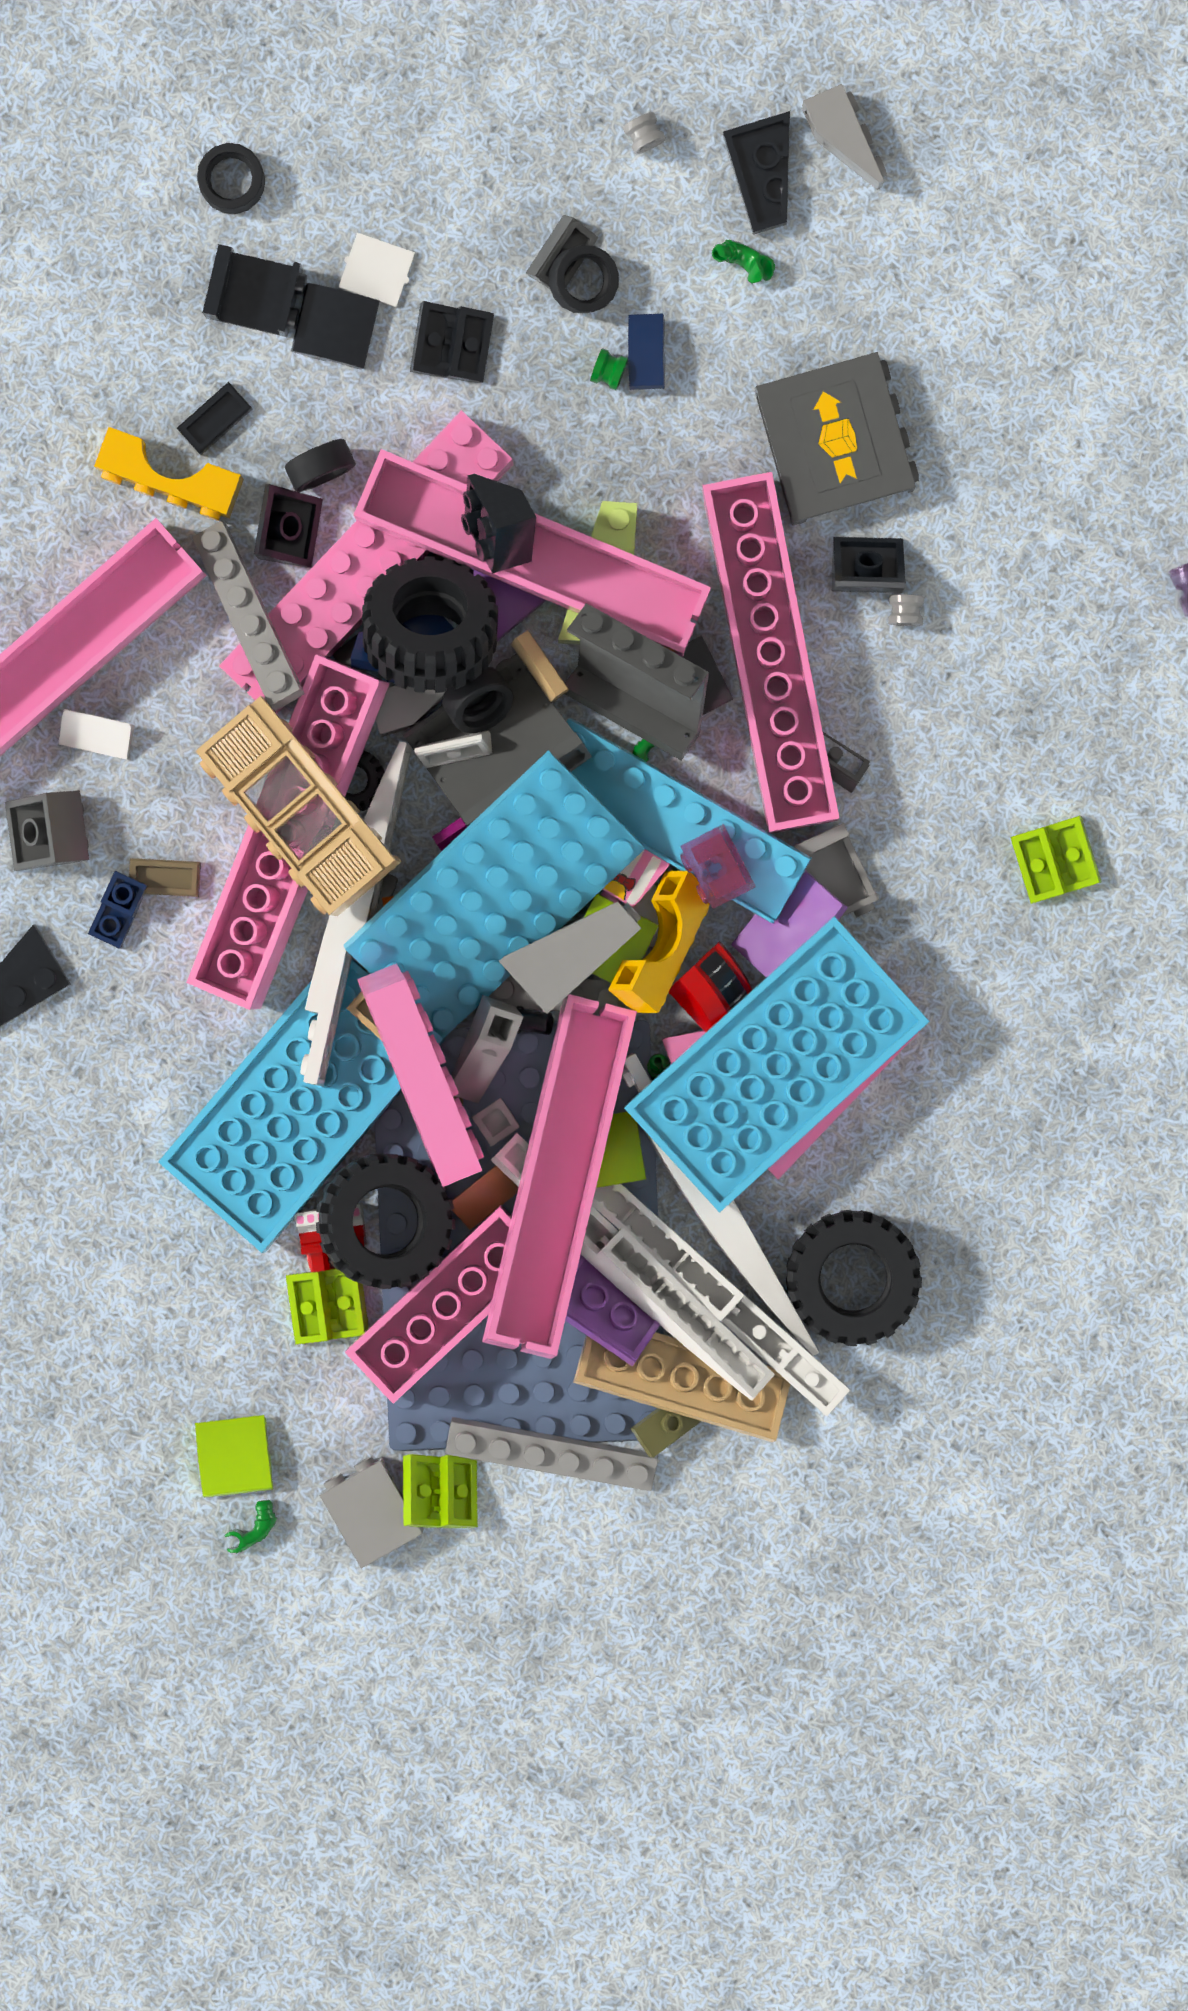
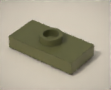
(661, 1430)

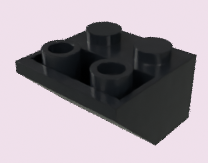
(498, 522)

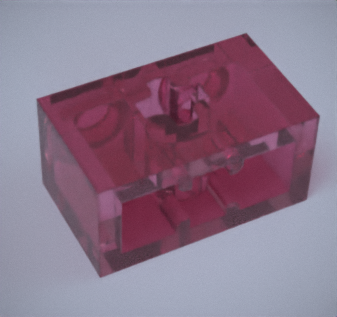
(730, 880)

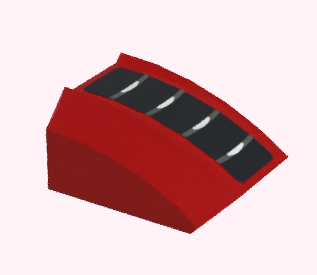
(711, 987)

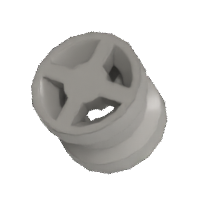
(644, 133)
(906, 610)

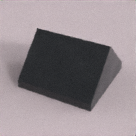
(287, 526)
(868, 565)

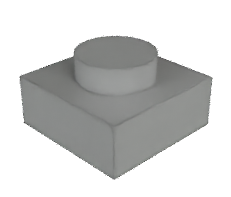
(496, 1121)

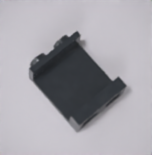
(254, 292)

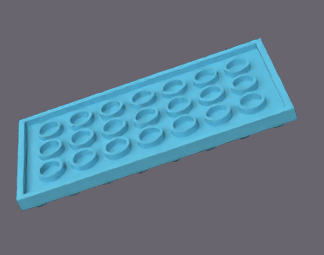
(497, 889)
(776, 1064)
(271, 1136)

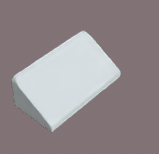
(96, 734)
(455, 749)

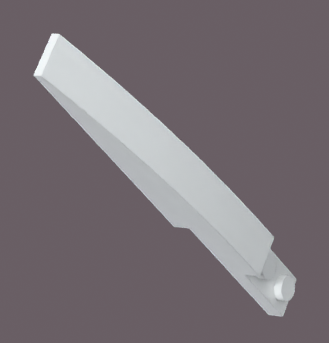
(333, 960)
(729, 1232)
(656, 1291)
(722, 1298)

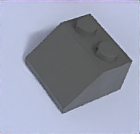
(47, 830)

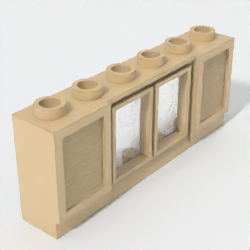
(296, 808)

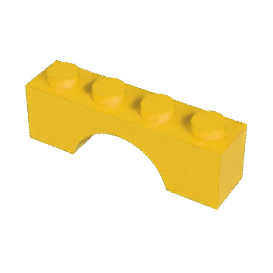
(210, 489)
(680, 911)

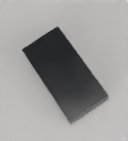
(214, 418)

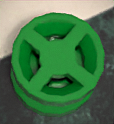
(609, 369)

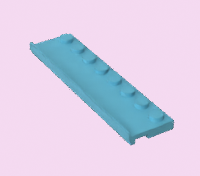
(670, 813)

